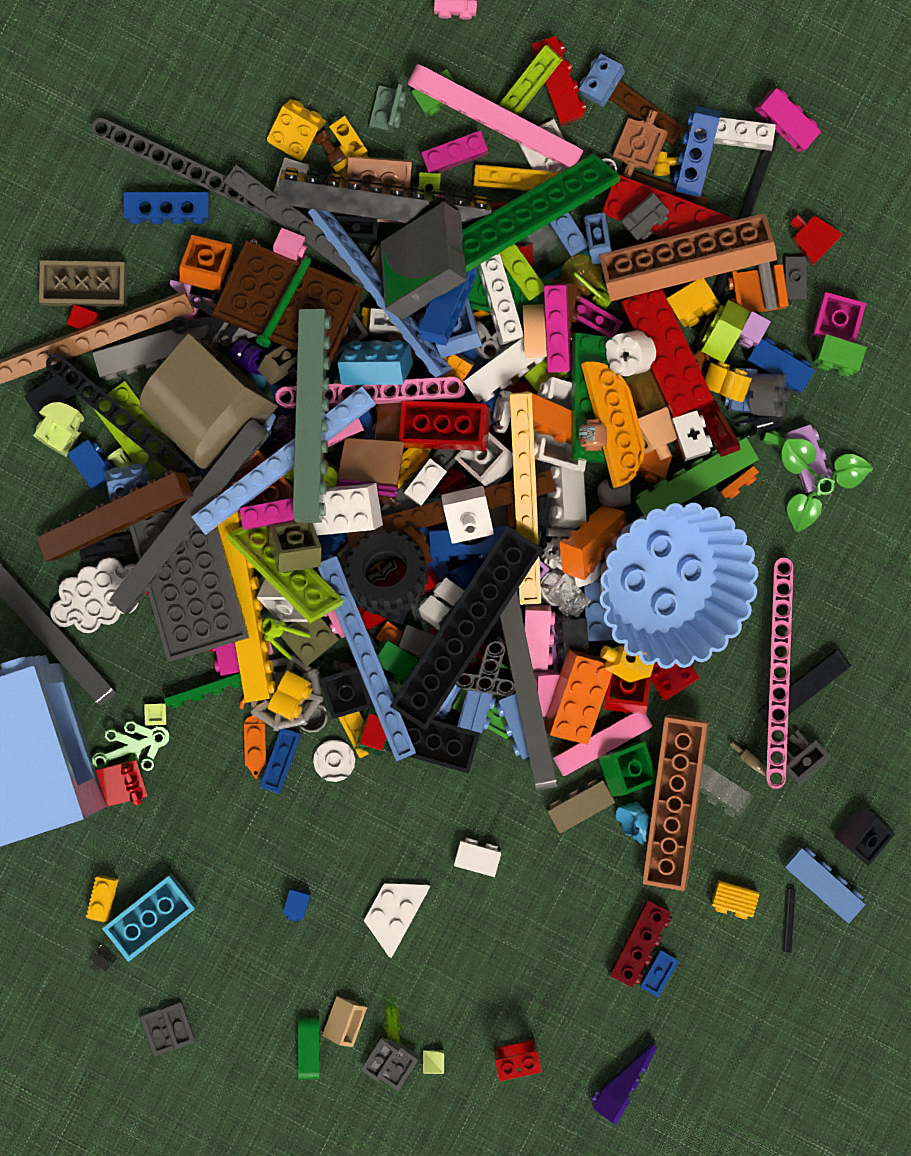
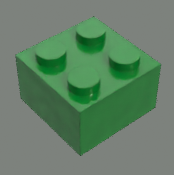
(628, 769)

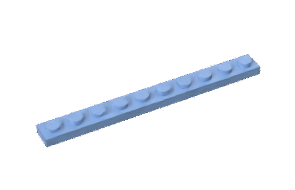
(277, 465)

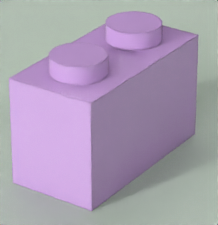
(753, 330)

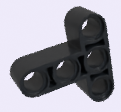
(491, 670)

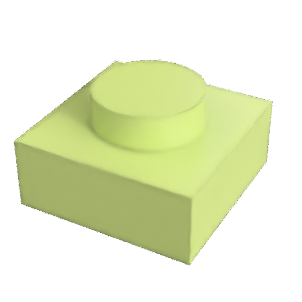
(155, 714)

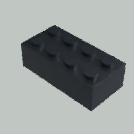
(443, 744)

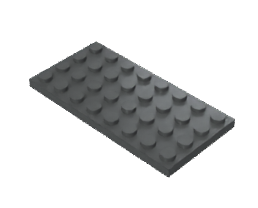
(195, 593)

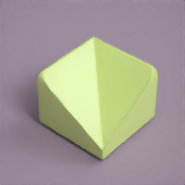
(433, 1061)

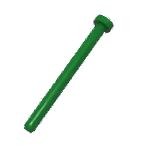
(263, 339)

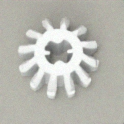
(552, 554)

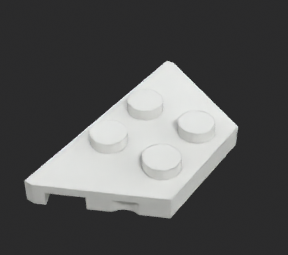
(393, 913)

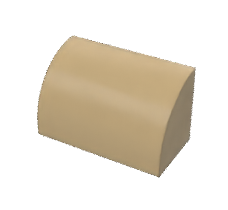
(344, 1022)

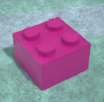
(838, 317)

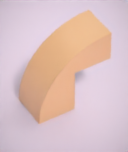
(534, 331)

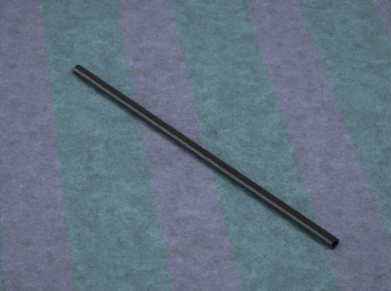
(746, 212)

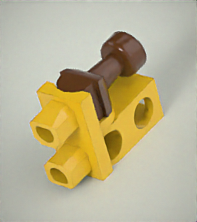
(350, 145)

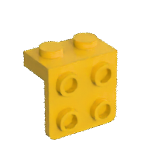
(295, 129)

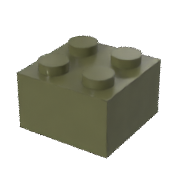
(294, 546)
(310, 648)

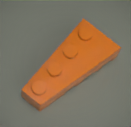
(588, 544)

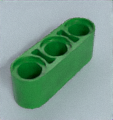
(309, 1048)

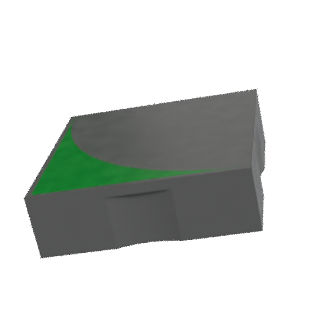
(423, 260)

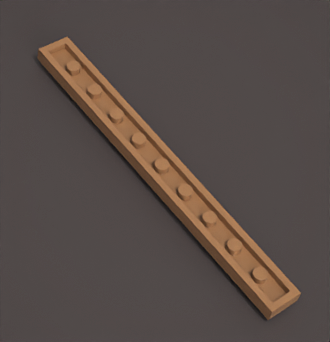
(96, 335)

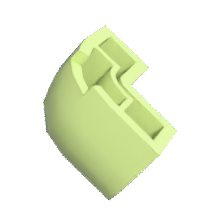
(59, 427)

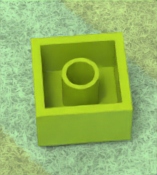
(724, 330)

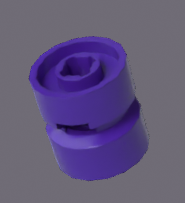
(247, 356)

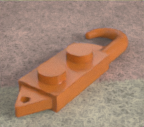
(254, 742)

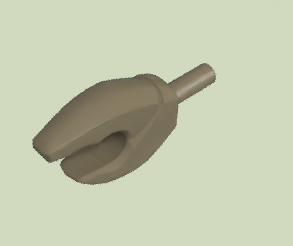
(750, 759)

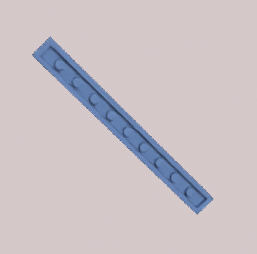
(374, 284)
(367, 661)

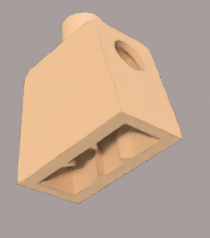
(657, 432)

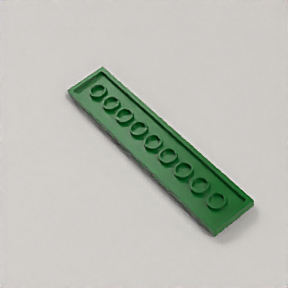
(536, 209)

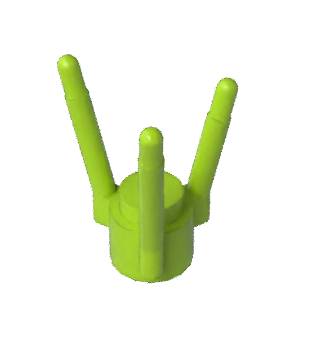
(601, 298)
(274, 628)

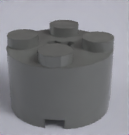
(769, 394)

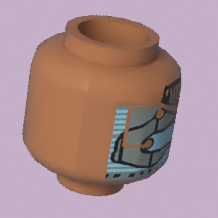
(593, 435)

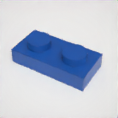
(659, 973)

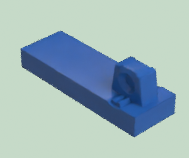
(280, 761)

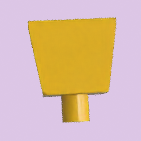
(625, 666)

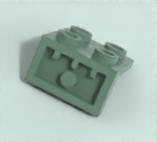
(386, 108)

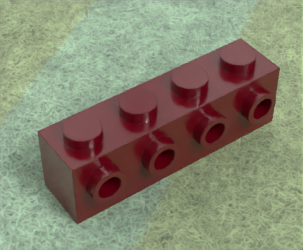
(639, 943)

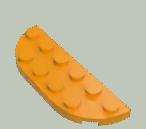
(616, 410)

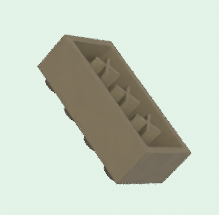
(83, 283)

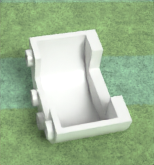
(545, 447)

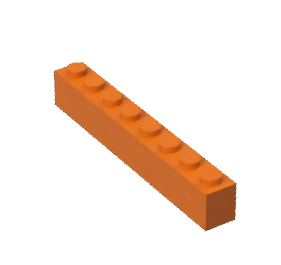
(557, 422)

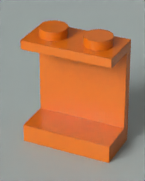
(748, 289)

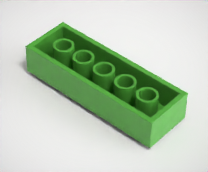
(696, 480)

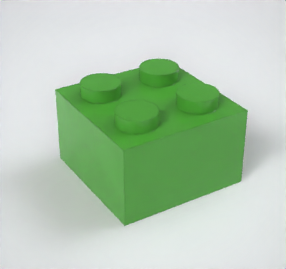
(839, 355)

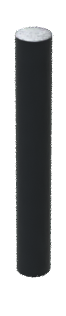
(789, 920)

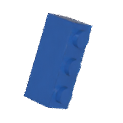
(776, 361)

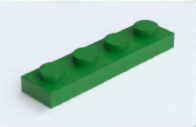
(198, 693)

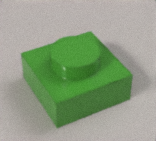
(773, 438)

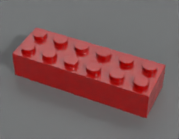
(683, 215)
(674, 365)

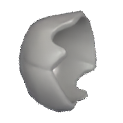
(317, 720)

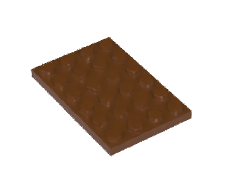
(259, 285)

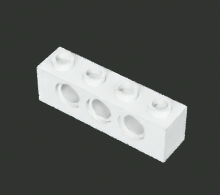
(743, 134)
(500, 300)

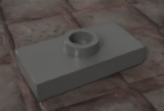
(796, 277)

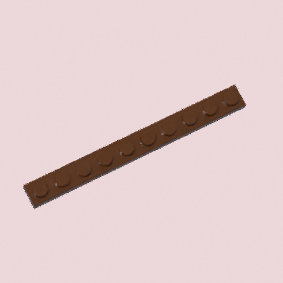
(434, 512)

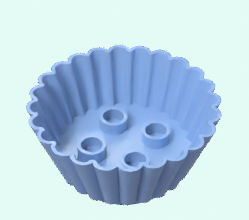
(677, 584)

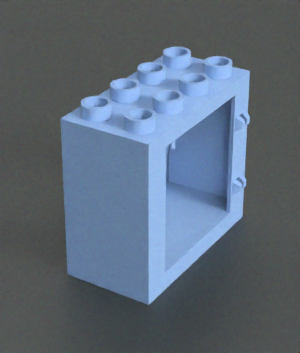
(43, 752)

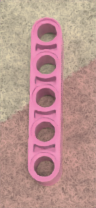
(602, 742)

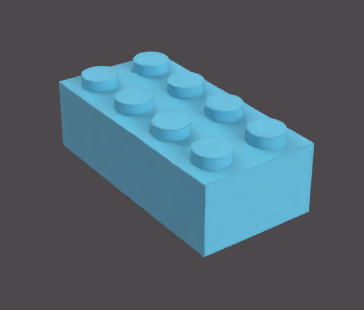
(149, 917)

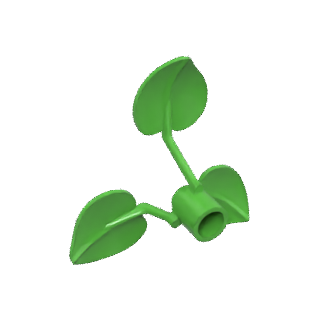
(796, 456)

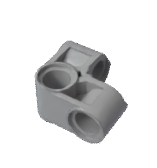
(493, 341)

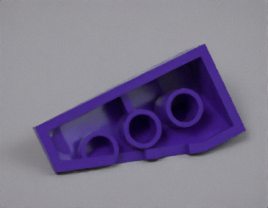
(613, 1095)

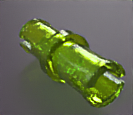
(392, 1024)

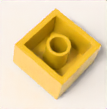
(693, 302)

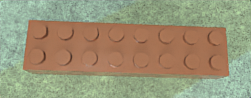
(688, 257)
(676, 802)

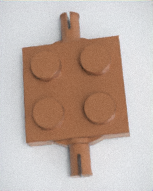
(640, 144)

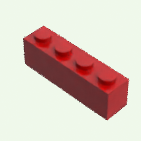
(560, 87)

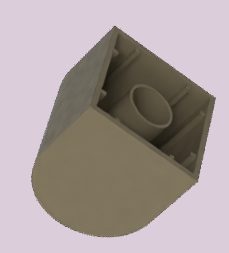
(202, 400)

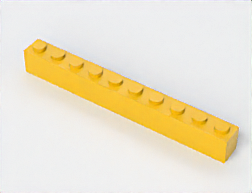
(251, 652)

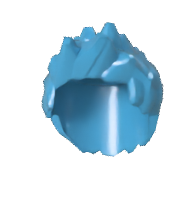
(634, 821)

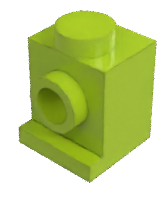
(429, 179)

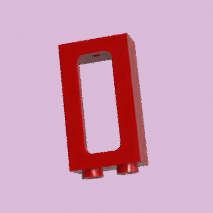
(515, 1056)

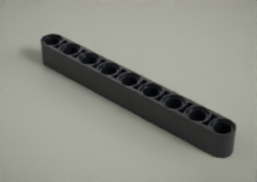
(114, 411)

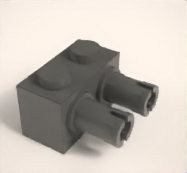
(807, 763)

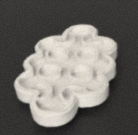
(87, 596)

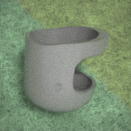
(613, 497)

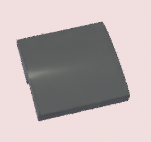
(166, 1029)
(390, 1063)

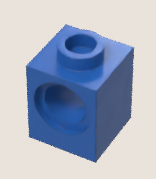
(296, 904)

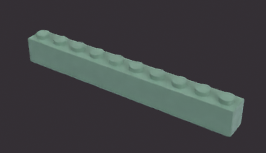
(310, 416)

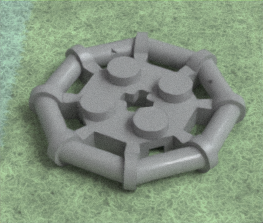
(315, 698)

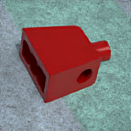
(814, 237)

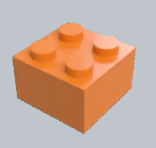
(205, 263)

